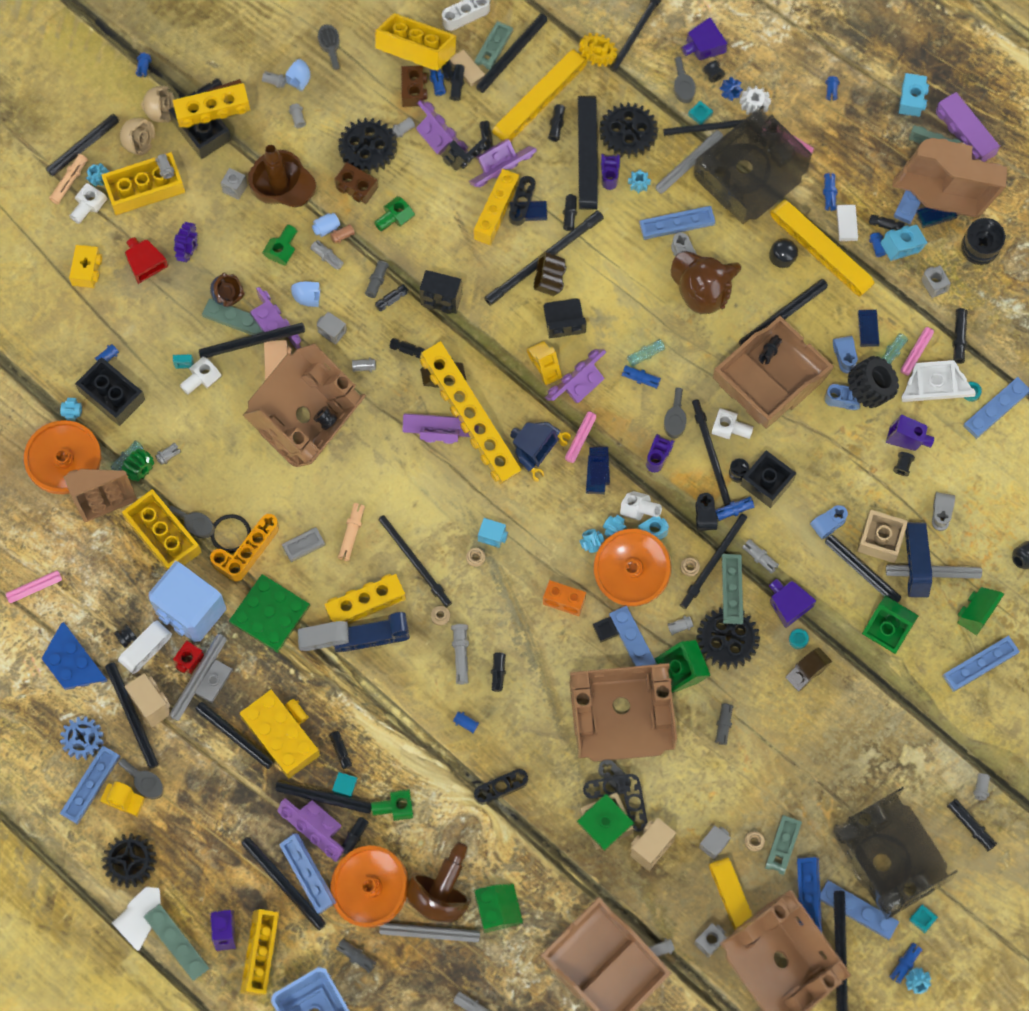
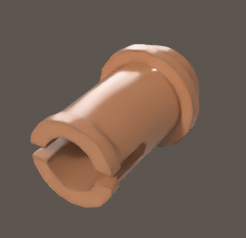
(341, 234)

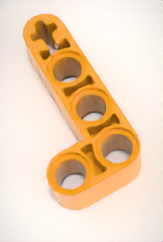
(247, 546)

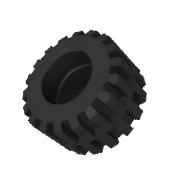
(873, 382)

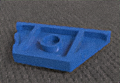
(70, 661)

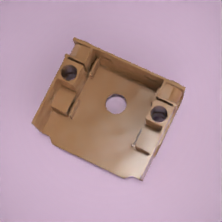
(308, 383)
(640, 732)
(807, 973)

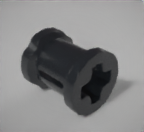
(904, 463)

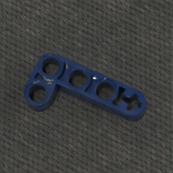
(918, 560)
(376, 633)

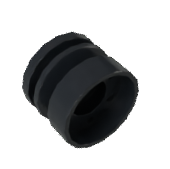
(985, 232)

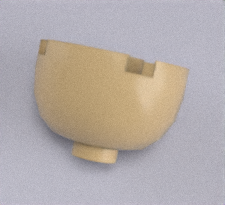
(157, 103)
(137, 135)

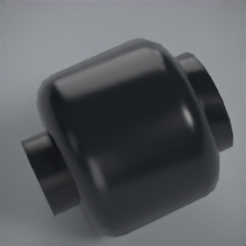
(1021, 555)

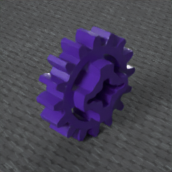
(185, 242)

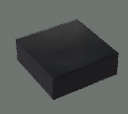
(605, 629)

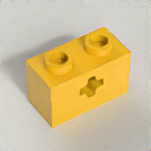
(85, 266)

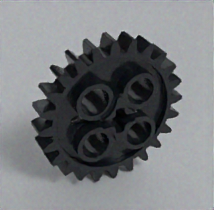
(628, 130)
(367, 145)
(723, 654)

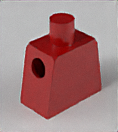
(144, 259)

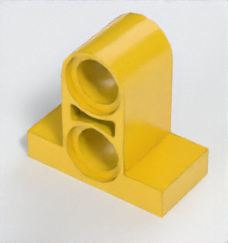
(545, 362)
(122, 798)

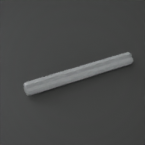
(687, 163)
(938, 571)
(197, 677)
(430, 932)

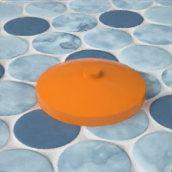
(57, 451)
(632, 567)
(369, 886)

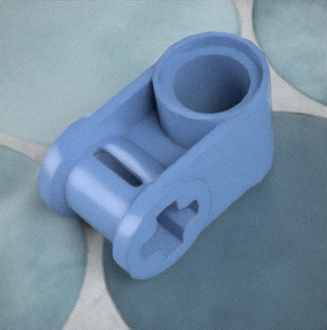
(845, 352)
(844, 400)
(827, 523)

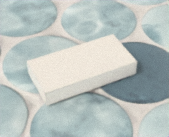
(847, 223)

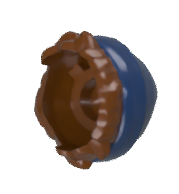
(226, 290)

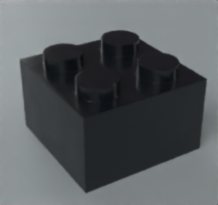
(440, 292)
(768, 479)

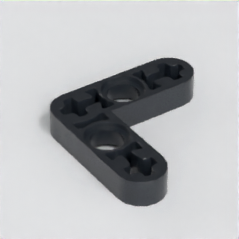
(621, 788)

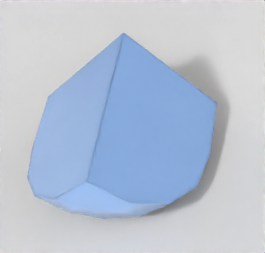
(298, 74)
(306, 293)

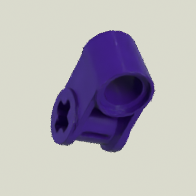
(610, 168)
(659, 450)

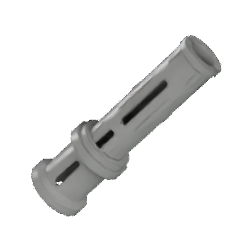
(460, 644)

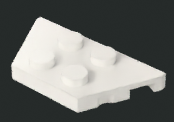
(937, 381)

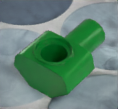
(392, 216)
(283, 243)
(389, 806)

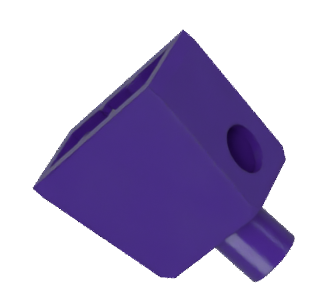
(705, 41)
(908, 434)
(790, 601)
(223, 930)

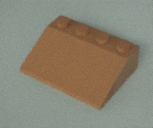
(99, 491)

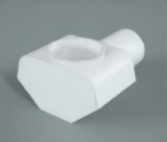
(86, 205)
(198, 378)
(734, 426)
(637, 504)

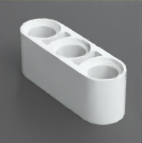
(460, 18)
(145, 647)

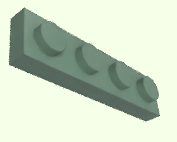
(231, 317)
(732, 589)
(176, 942)

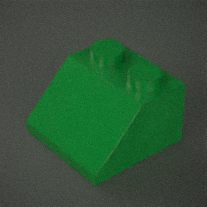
(979, 610)
(890, 624)
(685, 665)
(498, 907)

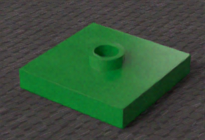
(605, 822)

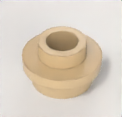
(472, 552)
(690, 561)
(440, 621)
(754, 835)

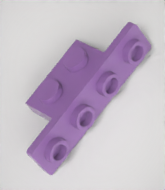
(436, 131)
(499, 157)
(269, 317)
(581, 380)
(434, 427)
(315, 825)

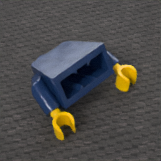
(534, 444)

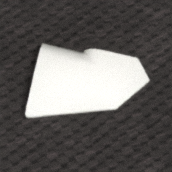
(131, 921)

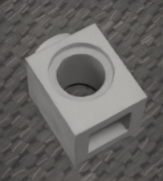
(234, 184)
(935, 288)
(331, 327)
(715, 842)
(707, 948)

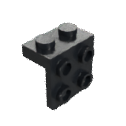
(458, 158)
(564, 318)

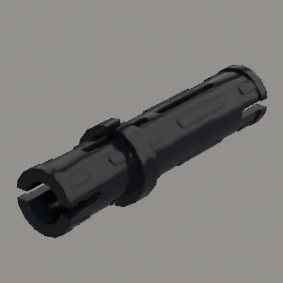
(960, 343)
(978, 831)

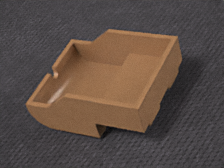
(949, 180)
(774, 387)
(604, 961)

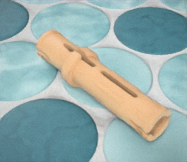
(72, 172)
(351, 531)

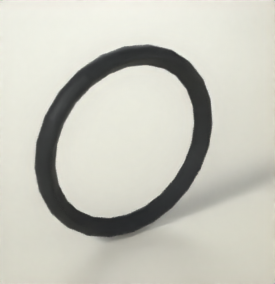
(227, 517)

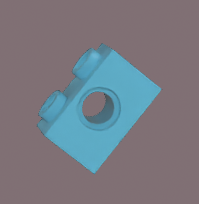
(913, 85)
(903, 242)

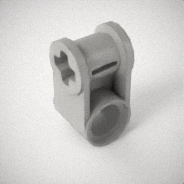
(681, 243)
(943, 508)

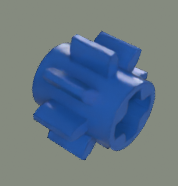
(731, 88)

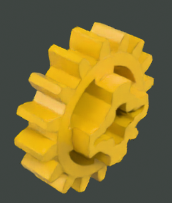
(597, 49)

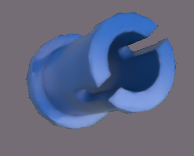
(143, 63)
(832, 87)
(875, 239)
(108, 353)
(465, 722)

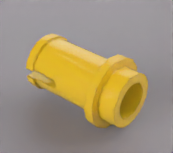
(296, 711)

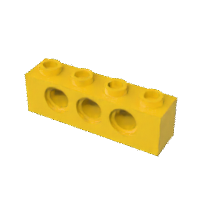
(217, 98)
(496, 207)
(359, 610)
(259, 952)

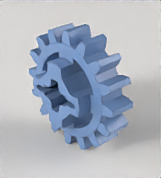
(89, 733)

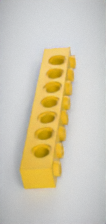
(438, 353)

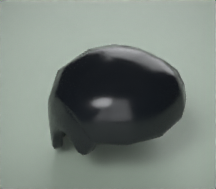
(783, 253)

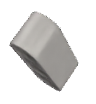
(323, 636)

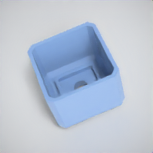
(186, 602)
(308, 993)

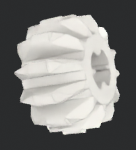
(754, 99)

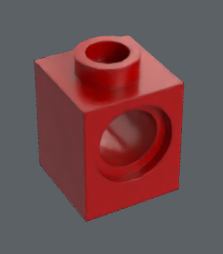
(188, 649)

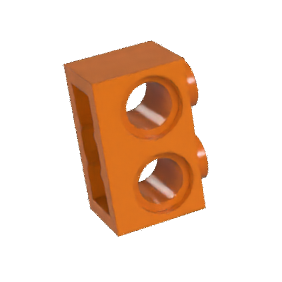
(564, 598)

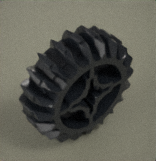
(129, 852)

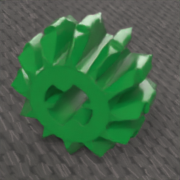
(138, 464)

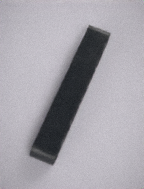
(587, 153)

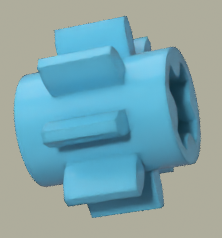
(95, 174)
(639, 181)
(71, 409)
(613, 525)
(591, 540)
(918, 980)

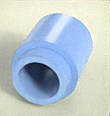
(325, 224)

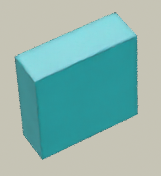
(700, 113)
(183, 361)
(344, 784)
(923, 918)

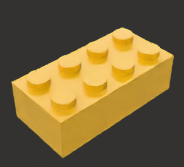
(415, 41)
(141, 185)
(161, 530)
(279, 734)

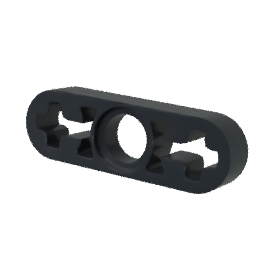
(520, 192)
(485, 787)

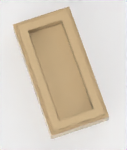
(472, 72)

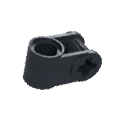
(705, 515)

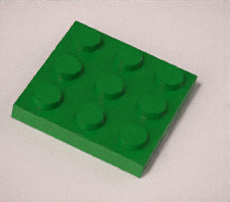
(269, 613)

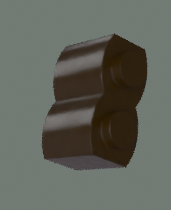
(549, 274)

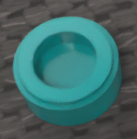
(978, 391)
(798, 638)

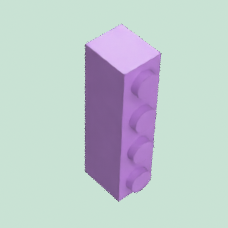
(967, 127)

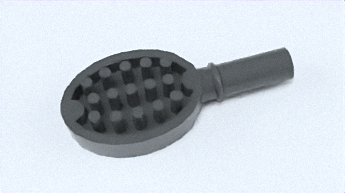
(329, 42)
(683, 85)
(675, 417)
(195, 522)
(145, 782)

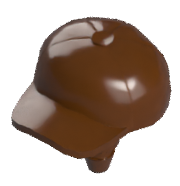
(281, 179)
(703, 281)
(437, 897)

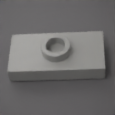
(303, 544)
(213, 681)

